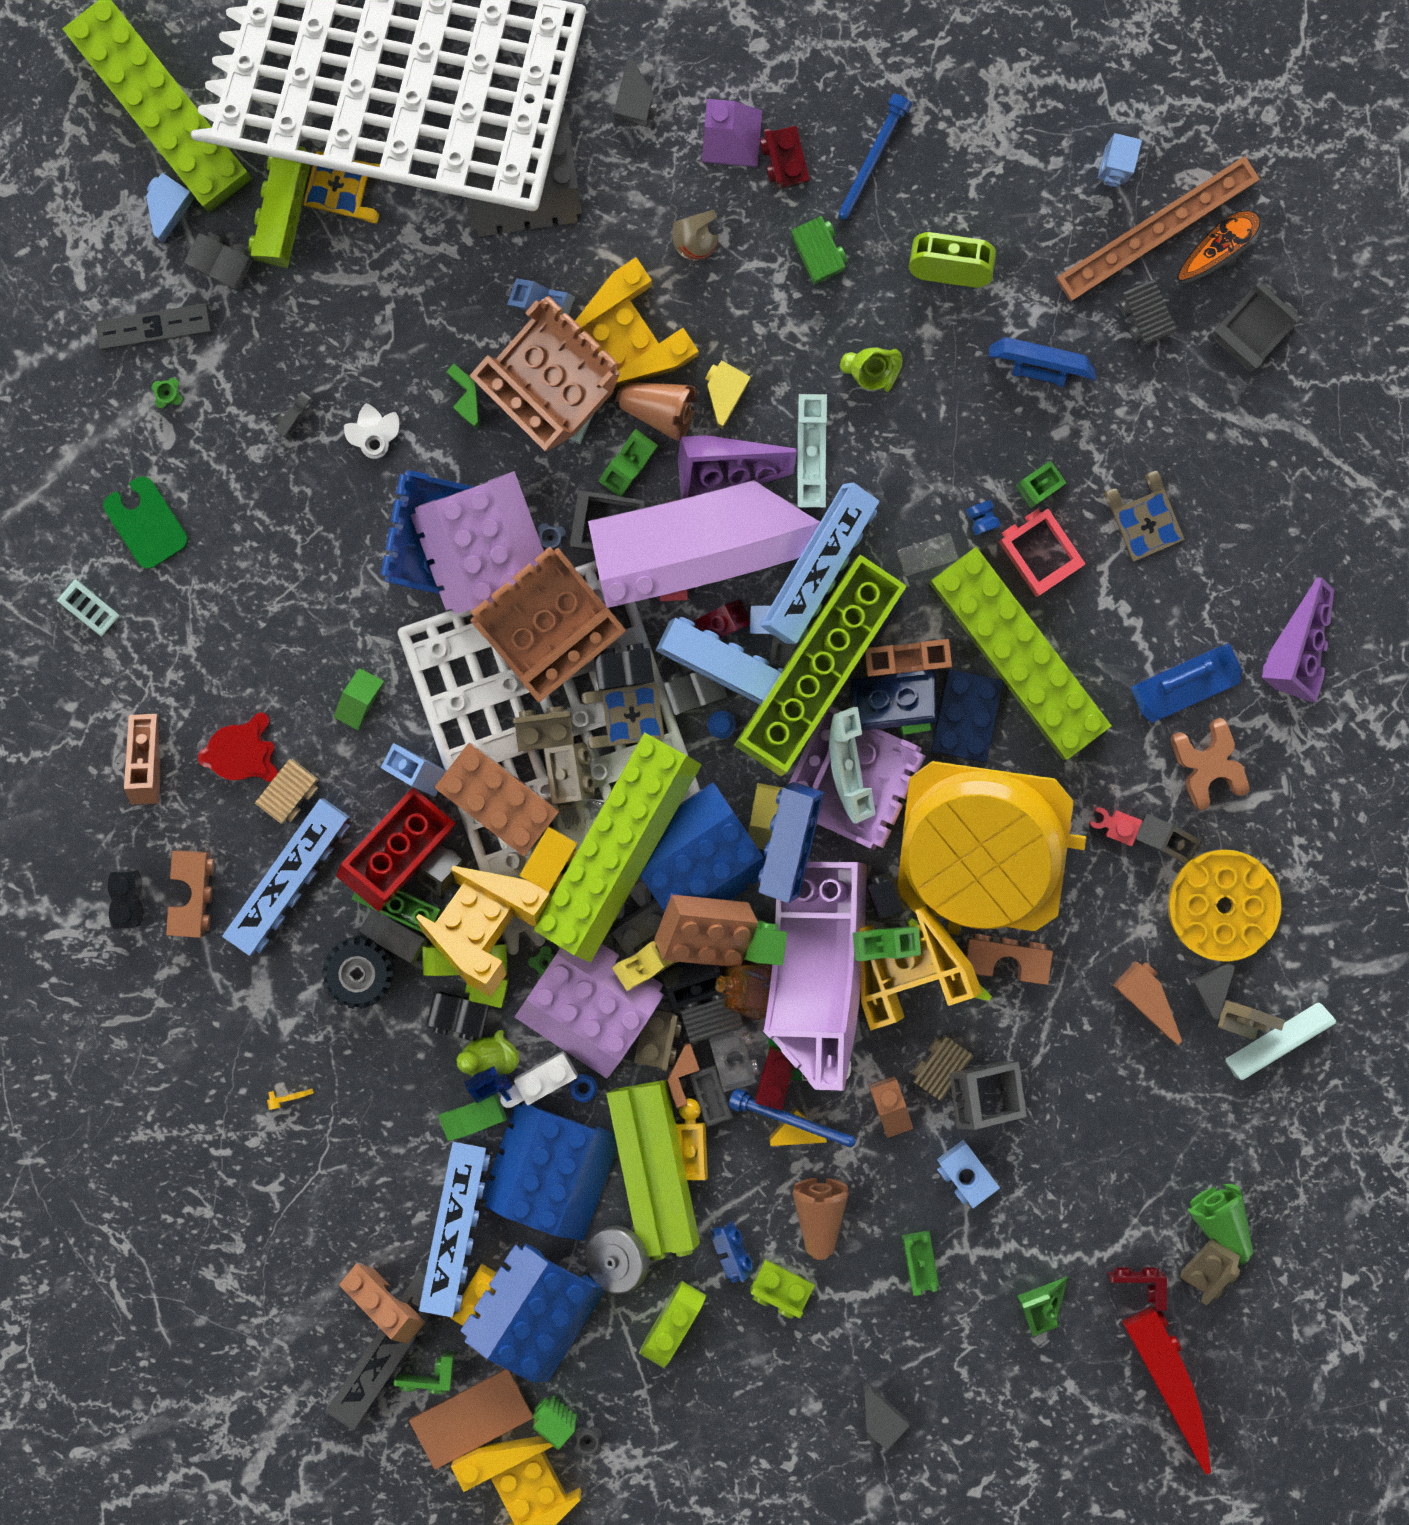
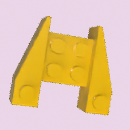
(624, 334)
(478, 919)
(938, 960)
(520, 1477)

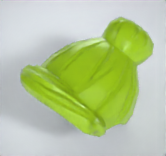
(873, 367)
(486, 1053)

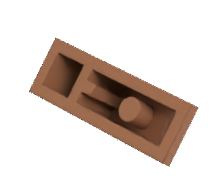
(142, 760)
(1147, 995)

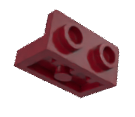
(785, 157)

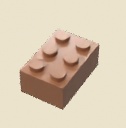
(705, 931)

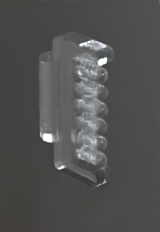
(583, 808)

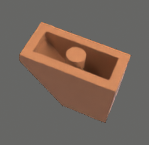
(891, 1106)

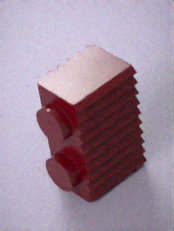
(774, 1079)

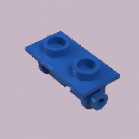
(737, 1264)

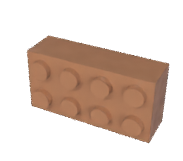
(497, 799)

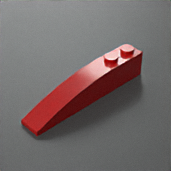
(1171, 1377)

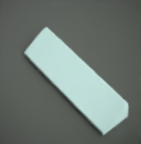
(1278, 1042)

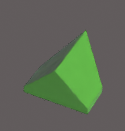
(1043, 1306)

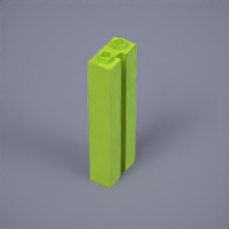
(653, 1169)

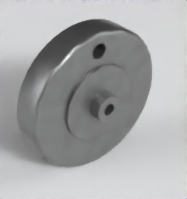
(617, 1259)

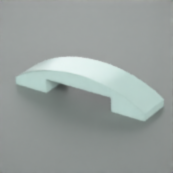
(811, 450)
(846, 767)

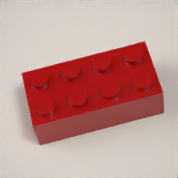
(395, 849)

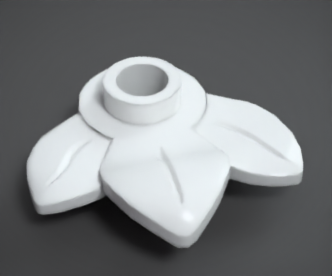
(372, 427)

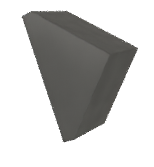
(1213, 987)

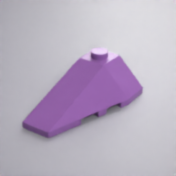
(719, 462)
(1297, 654)

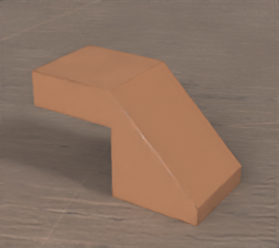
(685, 1064)

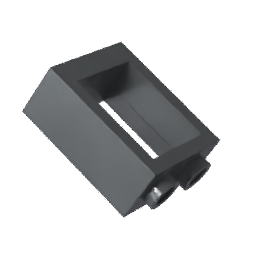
(582, 509)
(965, 1086)

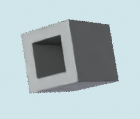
(436, 870)

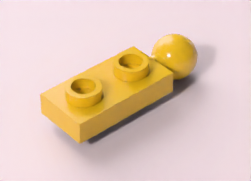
(693, 1141)

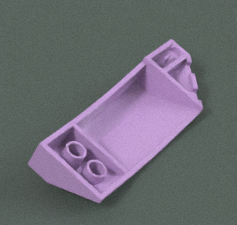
(696, 541)
(819, 985)

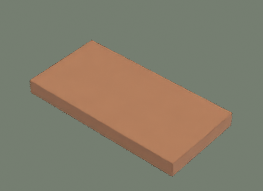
(471, 1418)

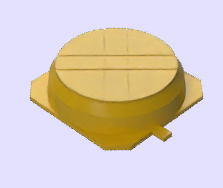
(985, 846)

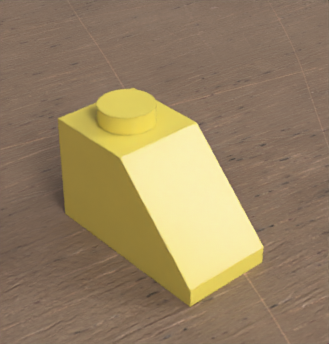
(725, 390)

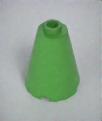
(1224, 1219)

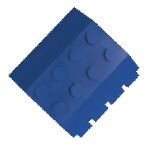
(407, 561)
(703, 852)
(550, 1172)
(531, 1314)

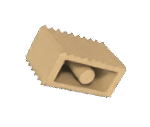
(287, 792)

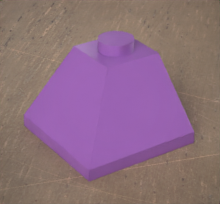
(731, 133)

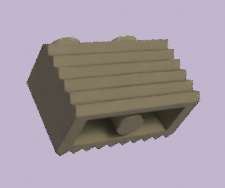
(944, 1058)

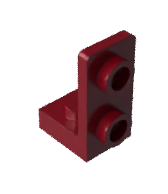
(724, 619)
(1155, 1292)

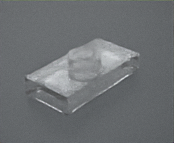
(927, 554)

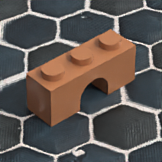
(907, 658)
(194, 869)
(1032, 960)
(371, 1295)

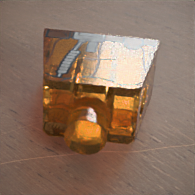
(746, 989)

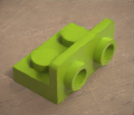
(782, 1289)

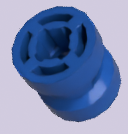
(985, 523)

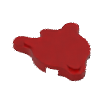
(240, 752)

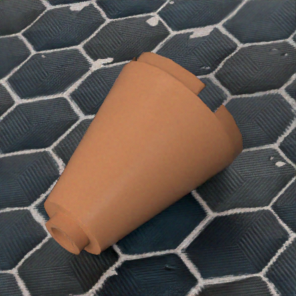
(659, 405)
(820, 1214)

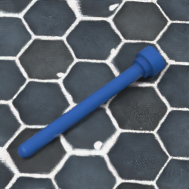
(898, 107)
(742, 1101)

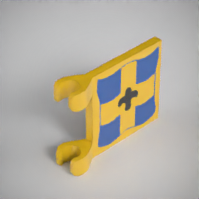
(339, 192)

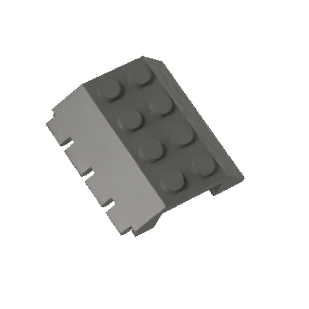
(560, 190)

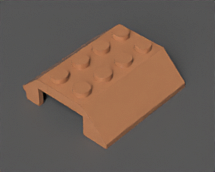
(549, 376)
(546, 623)

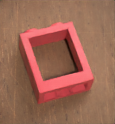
(1058, 575)

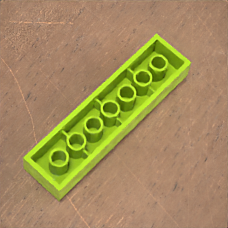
(155, 102)
(1020, 654)
(820, 666)
(617, 847)

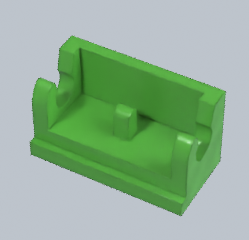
(920, 1262)

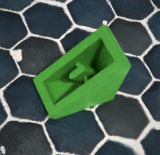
(1040, 484)
(358, 698)

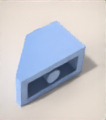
(166, 205)
(413, 769)

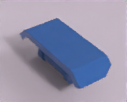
(1042, 356)
(1187, 683)

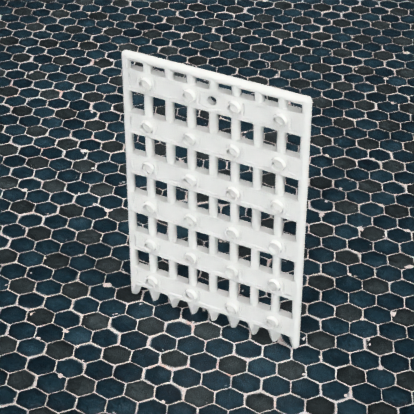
(413, 99)
(502, 745)

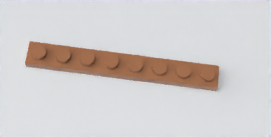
(1157, 229)

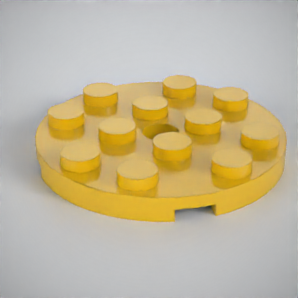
(1253, 901)

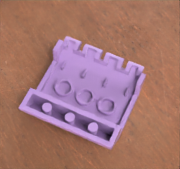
(477, 540)
(884, 768)
(589, 1009)

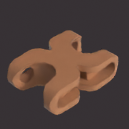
(1210, 764)

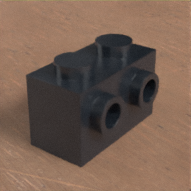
(690, 982)

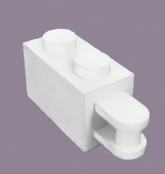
(541, 1080)

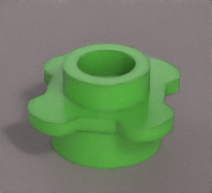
(159, 391)
(537, 961)

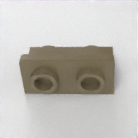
(543, 729)
(569, 773)
(1247, 1021)
(656, 1040)
(1212, 1270)

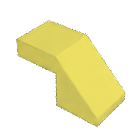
(762, 814)
(641, 966)

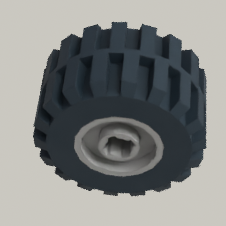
(358, 972)

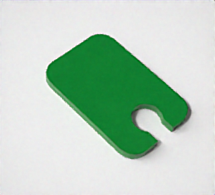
(149, 529)

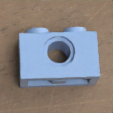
(1119, 160)
(961, 1158)

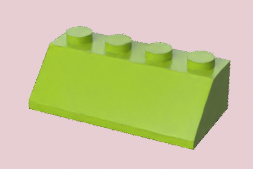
(279, 211)

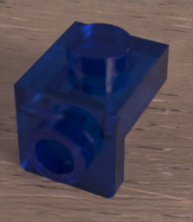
(487, 1084)

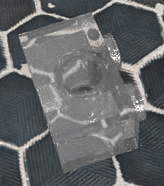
(739, 1075)

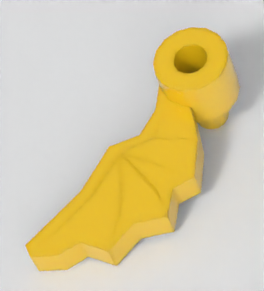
(274, 1103)

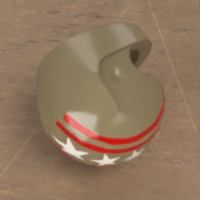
(692, 236)

